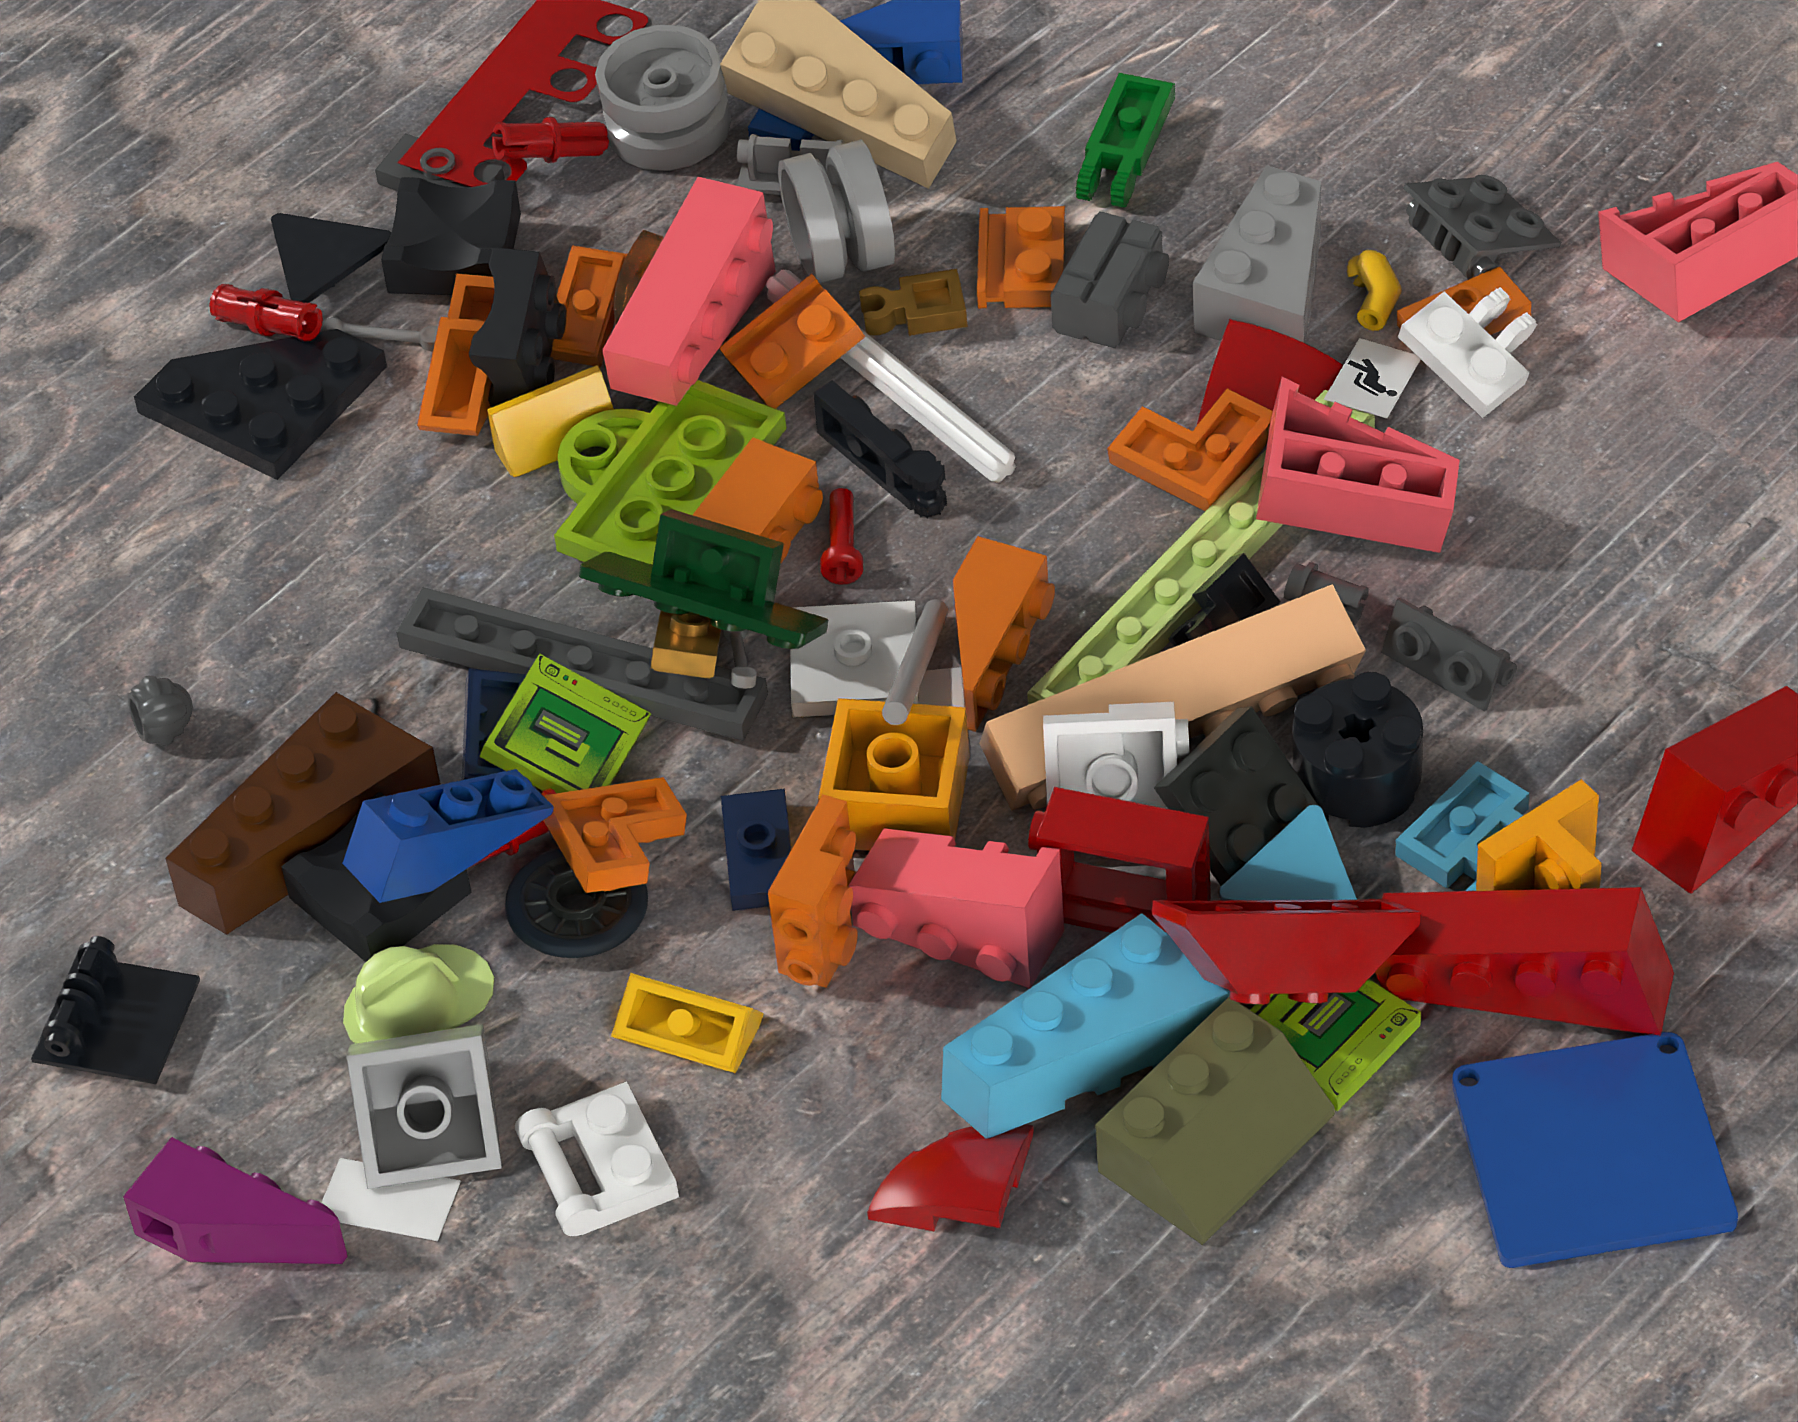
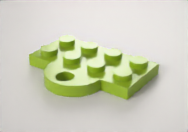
(652, 467)

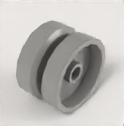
(663, 97)
(837, 211)

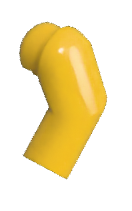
(1382, 287)

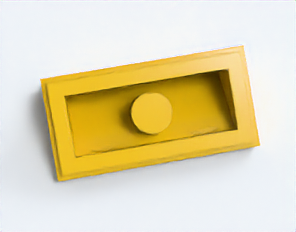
(534, 424)
(685, 1023)

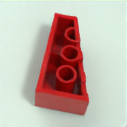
(1536, 956)

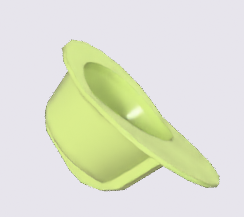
(417, 992)

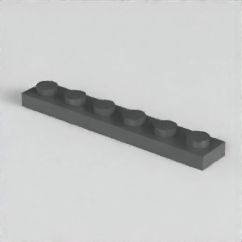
(511, 642)

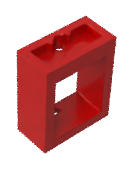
(1125, 832)

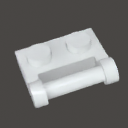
(616, 1149)

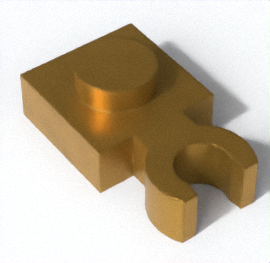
(923, 303)

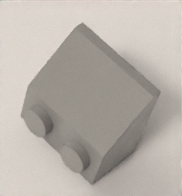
(424, 1106)

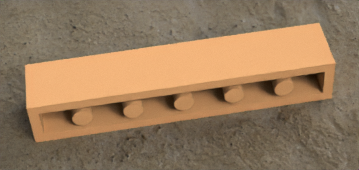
(1245, 664)

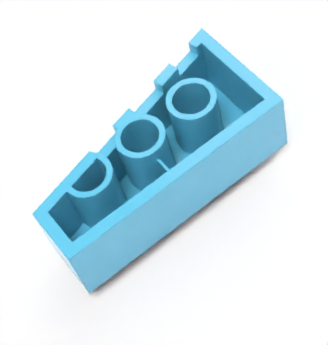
(1078, 1030)

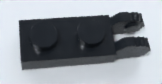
(879, 451)

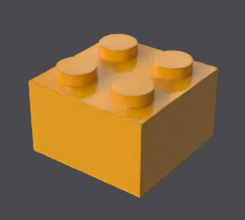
(897, 773)

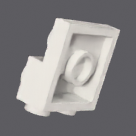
(1115, 751)

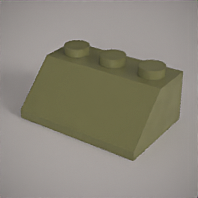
(1212, 1121)

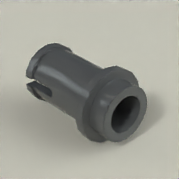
(1308, 579)

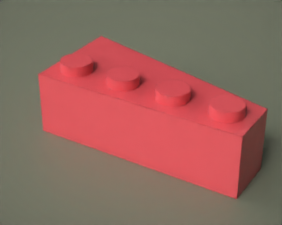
(692, 292)

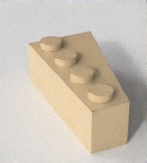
(833, 84)

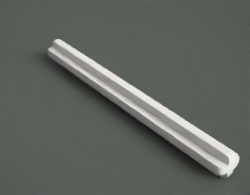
(918, 398)

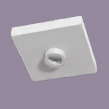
(853, 657)

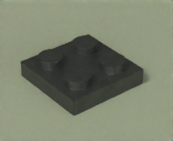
(1241, 786)

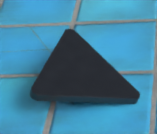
(322, 252)

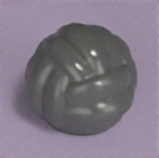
(159, 709)

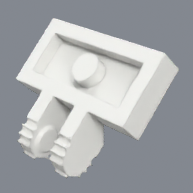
(1465, 353)

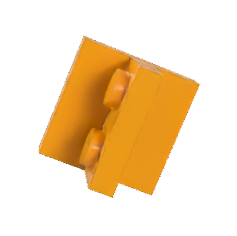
(1545, 847)

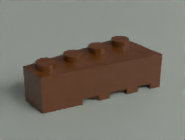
(292, 805)

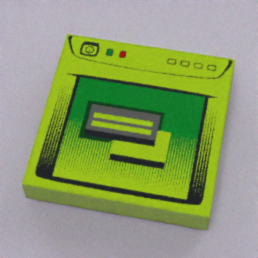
(564, 730)
(1344, 1037)

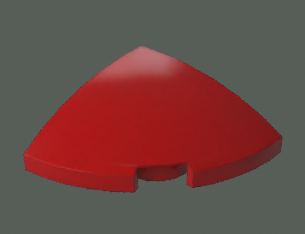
(1256, 359)
(954, 1179)

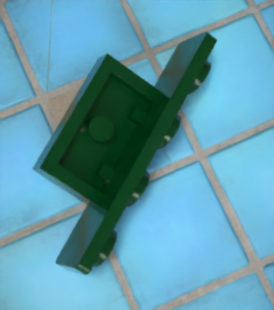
(712, 574)

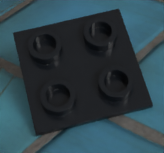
(115, 1016)

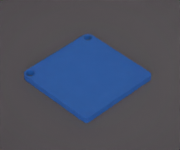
(1593, 1150)

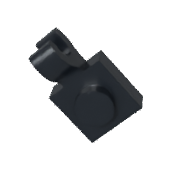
(1226, 598)

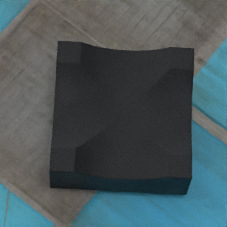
(447, 233)
(521, 326)
(350, 912)

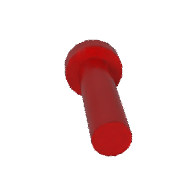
(841, 561)

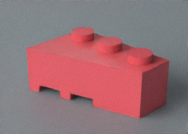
(1707, 243)
(1352, 478)
(962, 903)

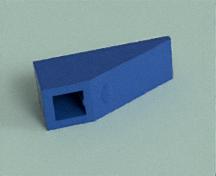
(916, 37)
(433, 833)

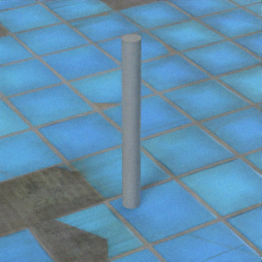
(915, 662)

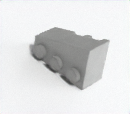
(1264, 260)

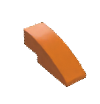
(455, 388)

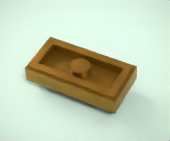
(685, 645)

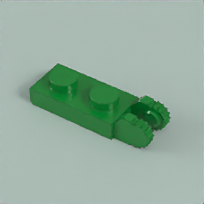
(1125, 135)

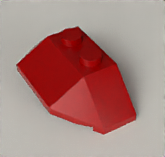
(1286, 944)

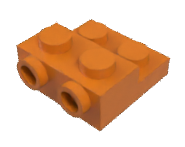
(814, 899)

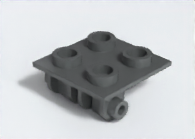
(1474, 221)

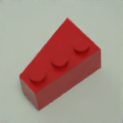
(1721, 790)

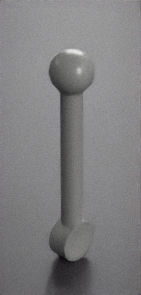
(425, 337)
(741, 674)

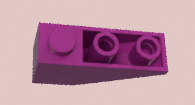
(220, 1214)

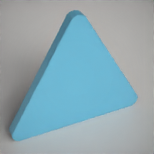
(1294, 865)

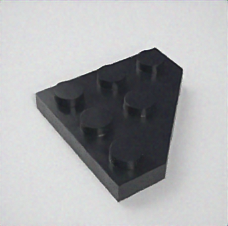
(262, 398)

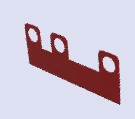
(518, 64)

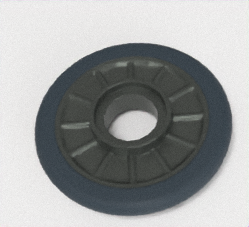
(548, 927)

